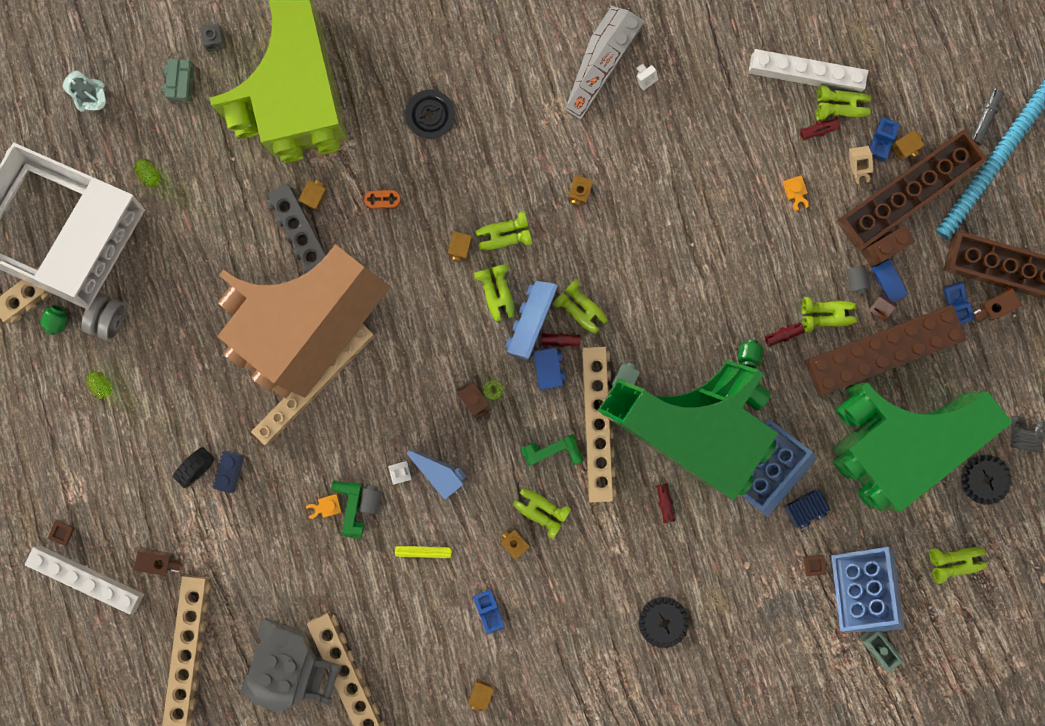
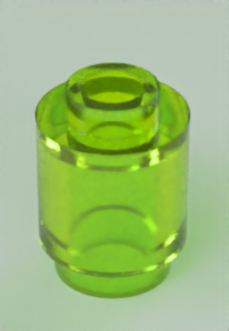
(146, 172)
(98, 385)
(499, 390)

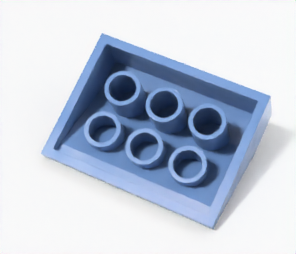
(532, 319)
(780, 472)
(440, 474)
(867, 591)

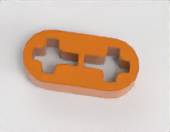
(382, 194)

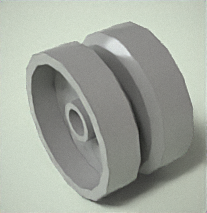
(104, 317)

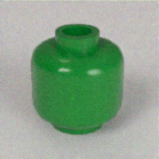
(54, 319)
(750, 353)

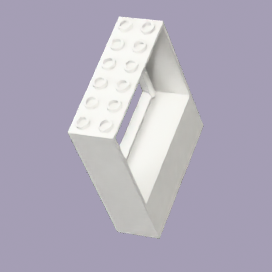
(89, 238)

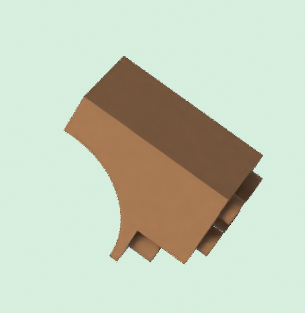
(299, 326)

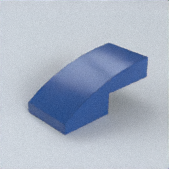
(883, 139)
(889, 280)
(956, 296)
(489, 612)

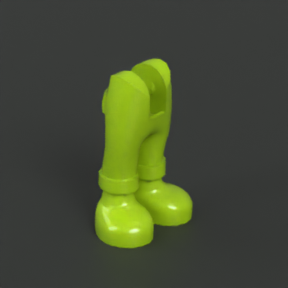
(852, 98)
(502, 227)
(491, 297)
(588, 305)
(836, 320)
(532, 513)
(938, 558)

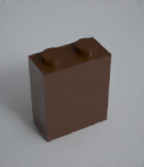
(888, 246)

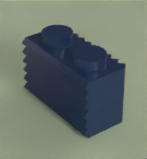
(228, 471)
(807, 508)

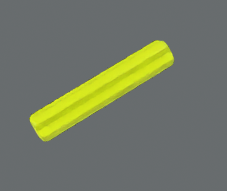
(426, 552)

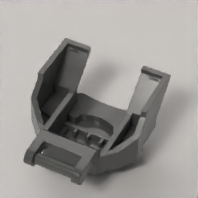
(286, 669)

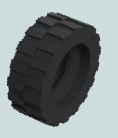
(193, 467)

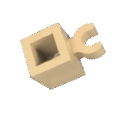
(861, 162)

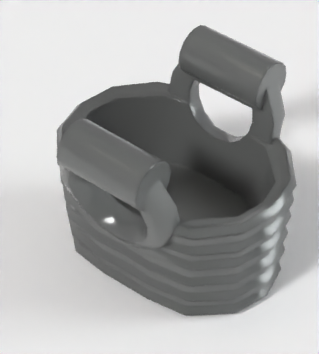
(1025, 438)

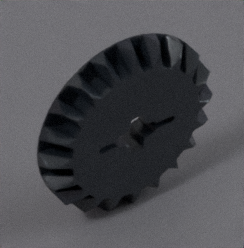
(433, 101)
(973, 477)
(650, 619)

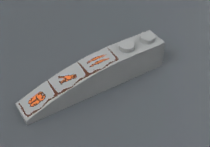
(602, 56)

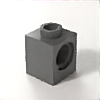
(213, 37)

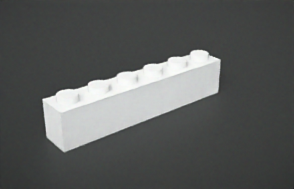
(807, 71)
(84, 579)

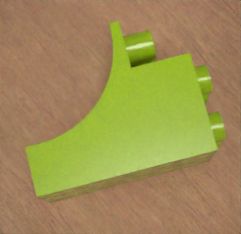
(291, 92)

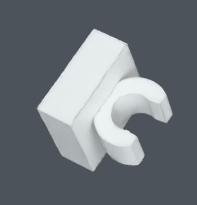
(646, 76)
(400, 472)

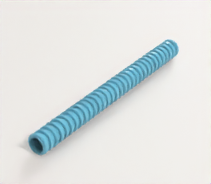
(993, 164)

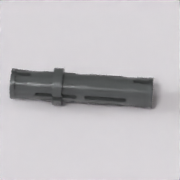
(990, 109)

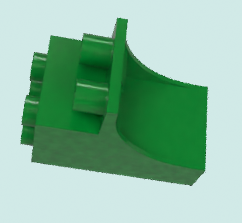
(702, 429)
(905, 452)

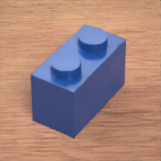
(548, 368)

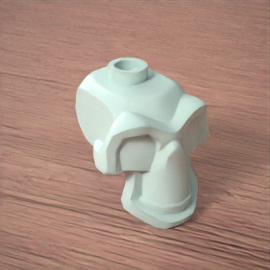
(86, 92)

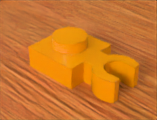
(795, 190)
(327, 506)

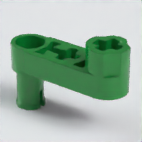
(533, 454)
(351, 527)

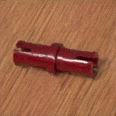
(831, 125)
(784, 334)
(561, 339)
(665, 503)

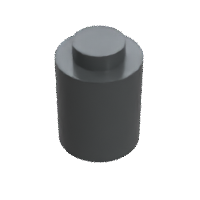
(858, 279)
(370, 500)

